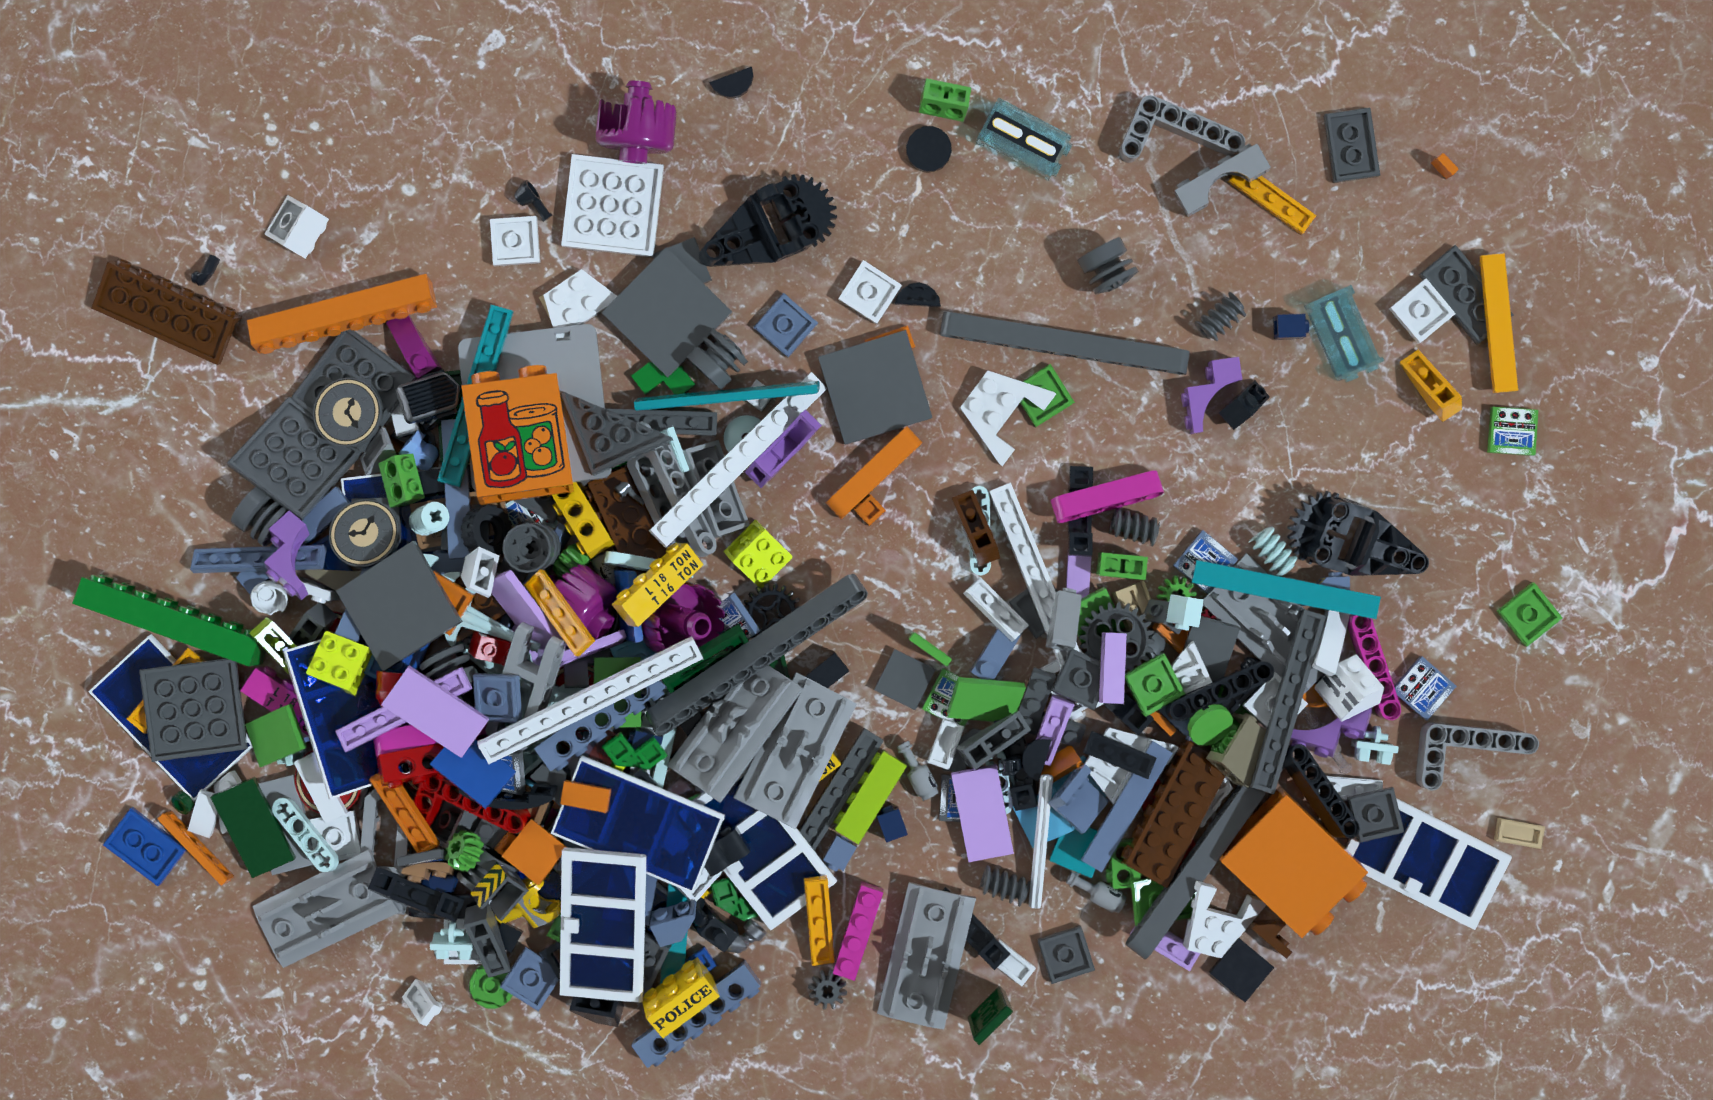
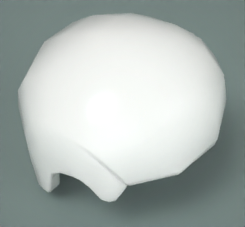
(269, 597)

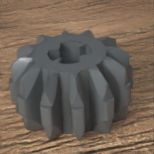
(818, 989)

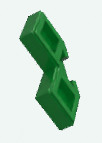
(650, 377)
(625, 755)
(726, 898)

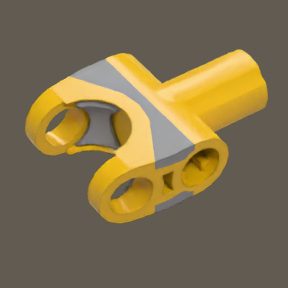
(533, 907)

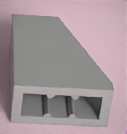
(1064, 620)

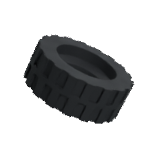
(471, 528)

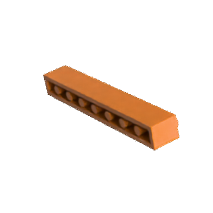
(342, 313)

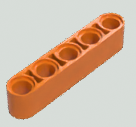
(874, 472)

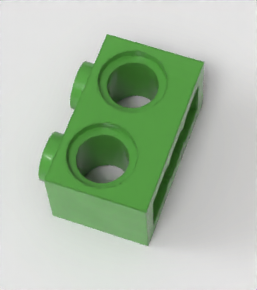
(944, 100)
(401, 480)
(1122, 566)
(1115, 866)

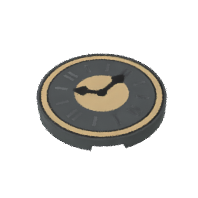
(348, 412)
(364, 533)

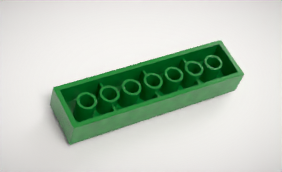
(169, 619)

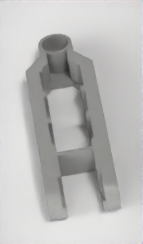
(669, 494)
(542, 676)
(369, 840)

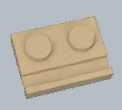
(1137, 596)

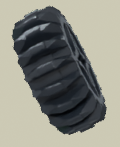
(780, 596)

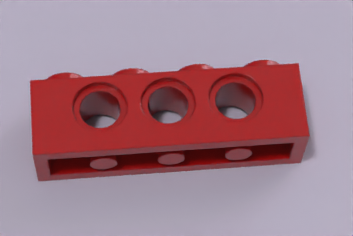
(389, 762)

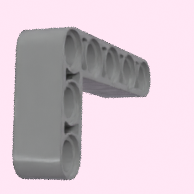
(1178, 127)
(1466, 740)

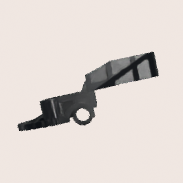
(754, 235)
(1372, 544)

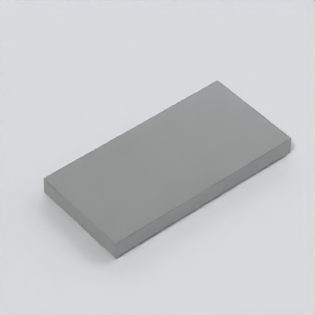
(286, 788)

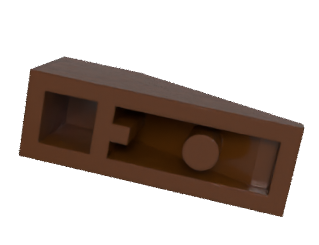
(976, 528)

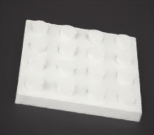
(612, 206)

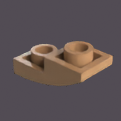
(422, 871)

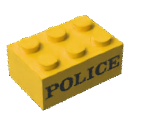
(680, 997)

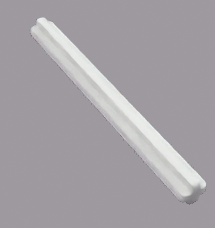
(1040, 842)

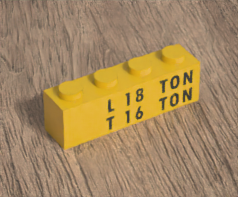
(657, 584)

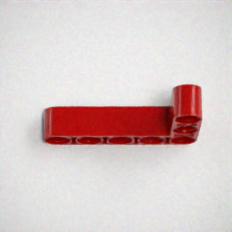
(445, 791)

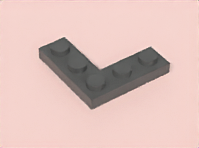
(1034, 702)
(653, 960)

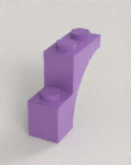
(1196, 398)
(783, 449)
(287, 536)
(1325, 739)

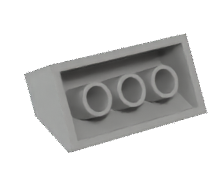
(726, 511)

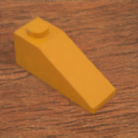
(1432, 386)

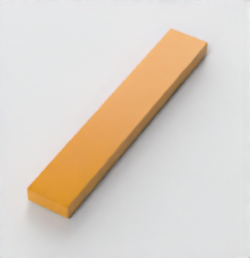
(1498, 323)

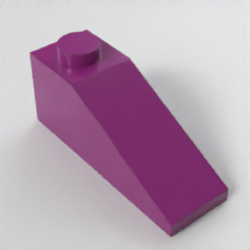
(413, 347)

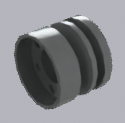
(1108, 266)
(717, 358)
(257, 513)
(522, 556)
(446, 662)
(487, 861)

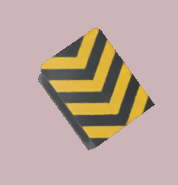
(492, 883)

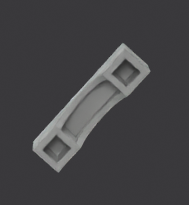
(1247, 164)

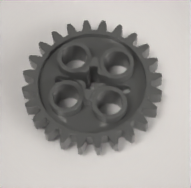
(1137, 635)

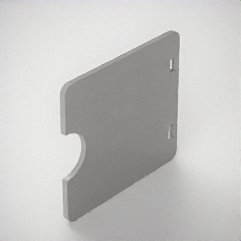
(576, 368)

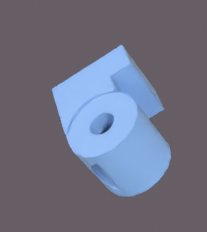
(424, 453)

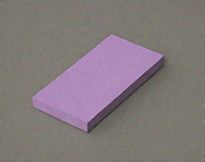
(523, 608)
(435, 711)
(982, 813)

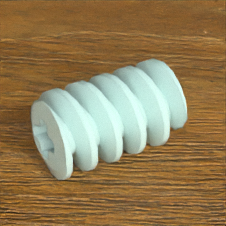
(429, 518)
(1274, 551)

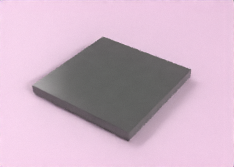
(666, 312)
(355, 358)
(875, 387)
(292, 460)
(399, 606)
(193, 709)

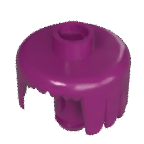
(635, 125)
(589, 598)
(684, 617)

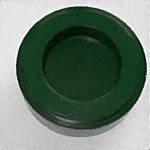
(182, 802)

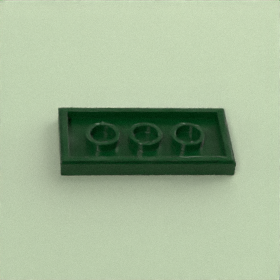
(253, 827)
(989, 1015)

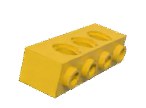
(599, 538)

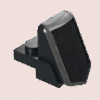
(429, 399)

